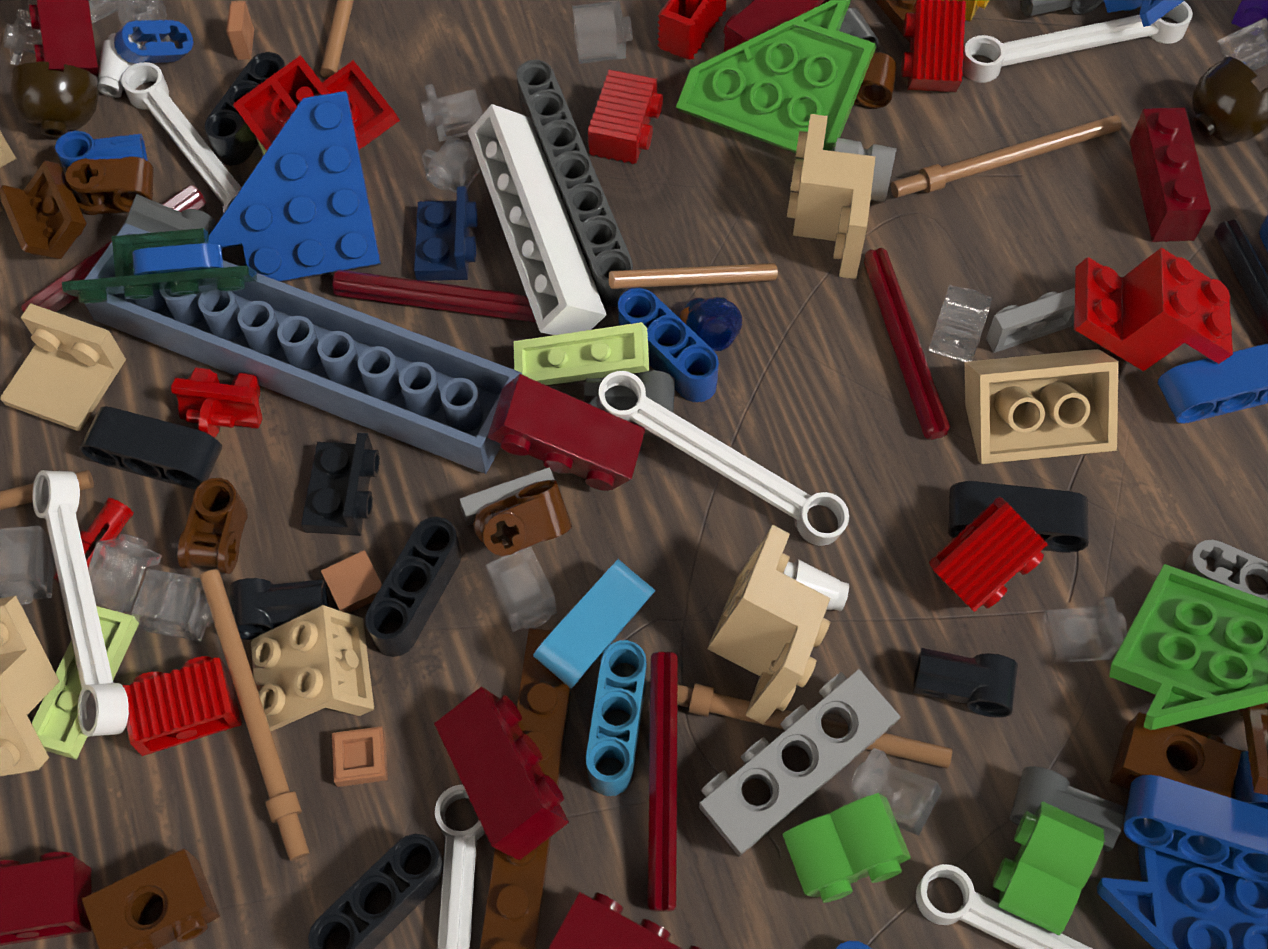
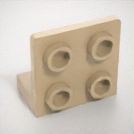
(64, 370)
(312, 666)

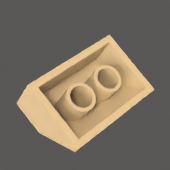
(1042, 405)

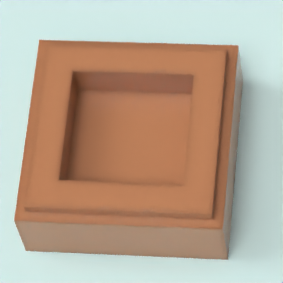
(240, 30)
(352, 582)
(359, 756)

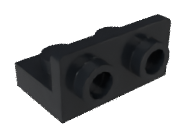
(340, 486)

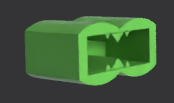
(846, 847)
(1049, 867)

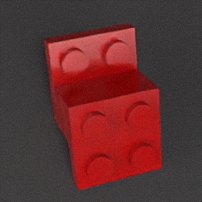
(275, 100)
(1153, 309)

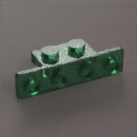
(143, 285)

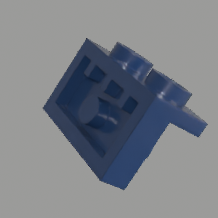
(444, 239)

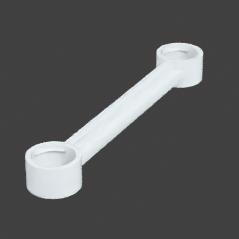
(1068, 41)
(178, 128)
(724, 459)
(101, 703)
(457, 875)
(987, 916)

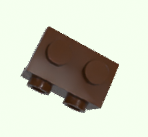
(44, 212)

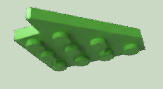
(782, 78)
(1196, 649)

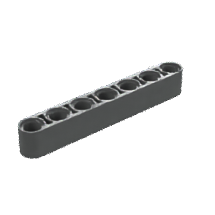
(574, 176)

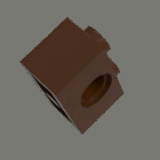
(1206, 757)
(120, 908)

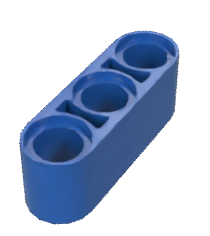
(684, 357)
(1214, 389)
(1198, 826)

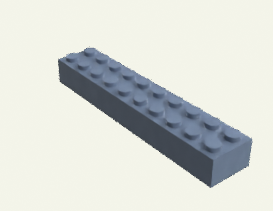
(325, 359)

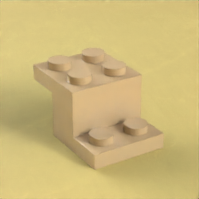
(831, 195)
(771, 626)
(24, 682)

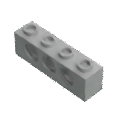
(867, 719)

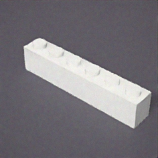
(535, 223)

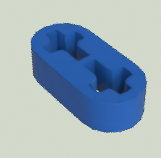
(153, 32)
(177, 258)

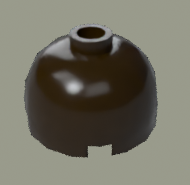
(54, 98)
(1230, 103)

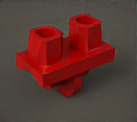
(217, 404)

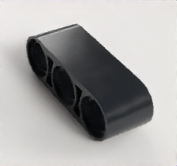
(225, 128)
(150, 447)
(1054, 514)
(415, 607)
(385, 875)

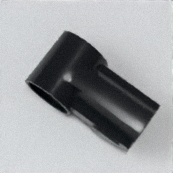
(265, 606)
(980, 682)

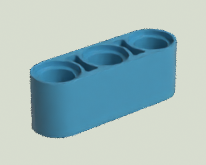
(593, 623)
(616, 694)

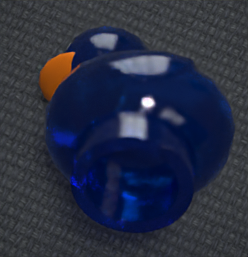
(713, 320)

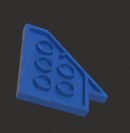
(305, 199)
(1189, 905)

